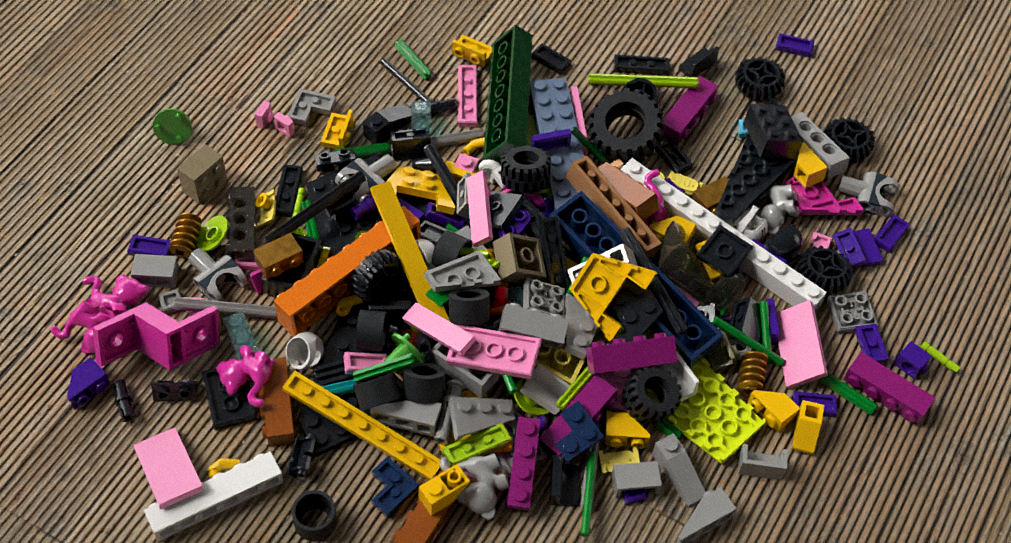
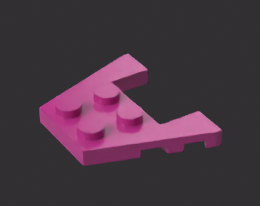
(820, 201)

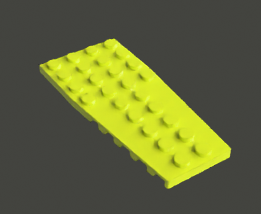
(712, 417)

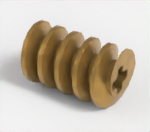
(185, 235)
(751, 373)

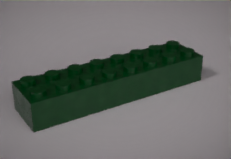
(508, 93)

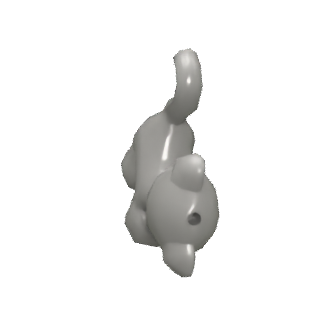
(783, 202)
(480, 495)

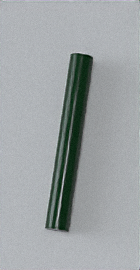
(589, 145)

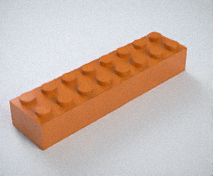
(328, 284)

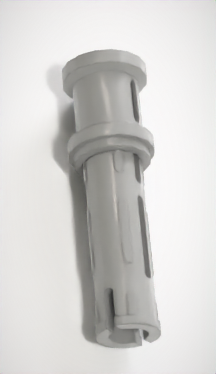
(454, 389)

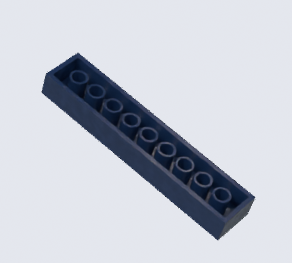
(591, 231)

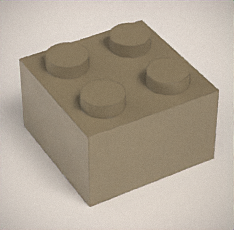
(202, 174)
(519, 258)

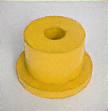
(263, 201)

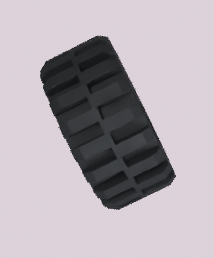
(626, 104)

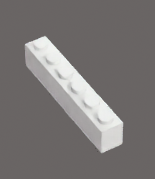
(218, 495)

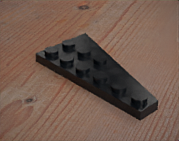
(749, 181)

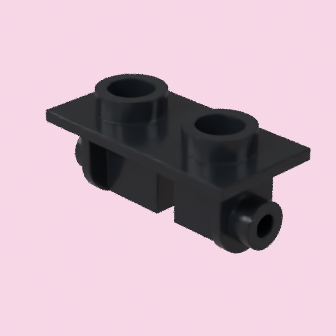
(326, 160)
(174, 391)
(301, 456)

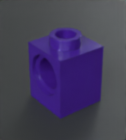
(913, 360)

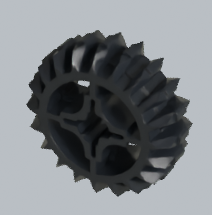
(771, 79)
(850, 135)
(825, 269)
(377, 275)

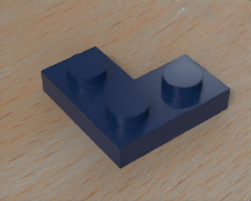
(583, 433)
(397, 484)

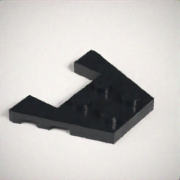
(635, 309)

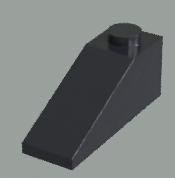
(378, 125)

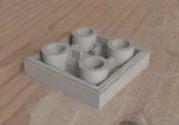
(543, 297)
(851, 311)

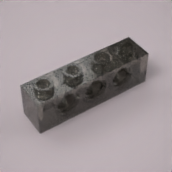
(242, 224)

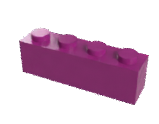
(688, 110)
(631, 354)
(889, 388)
(594, 399)
(523, 464)

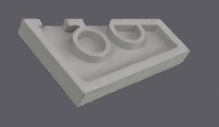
(463, 273)
(580, 327)
(478, 414)

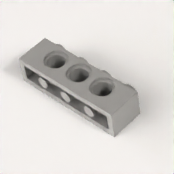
(822, 145)

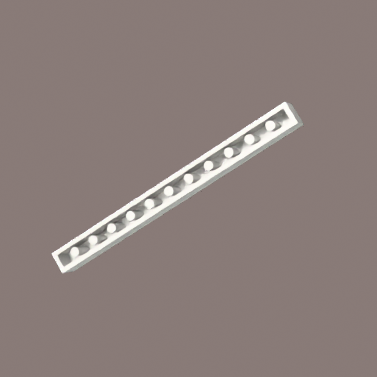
(759, 263)

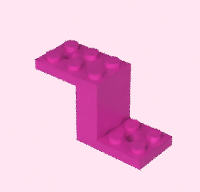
(156, 336)

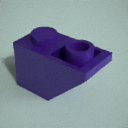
(85, 382)

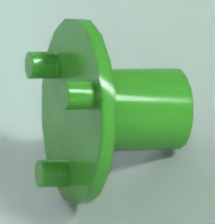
(172, 126)
(404, 347)

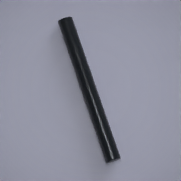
(404, 80)

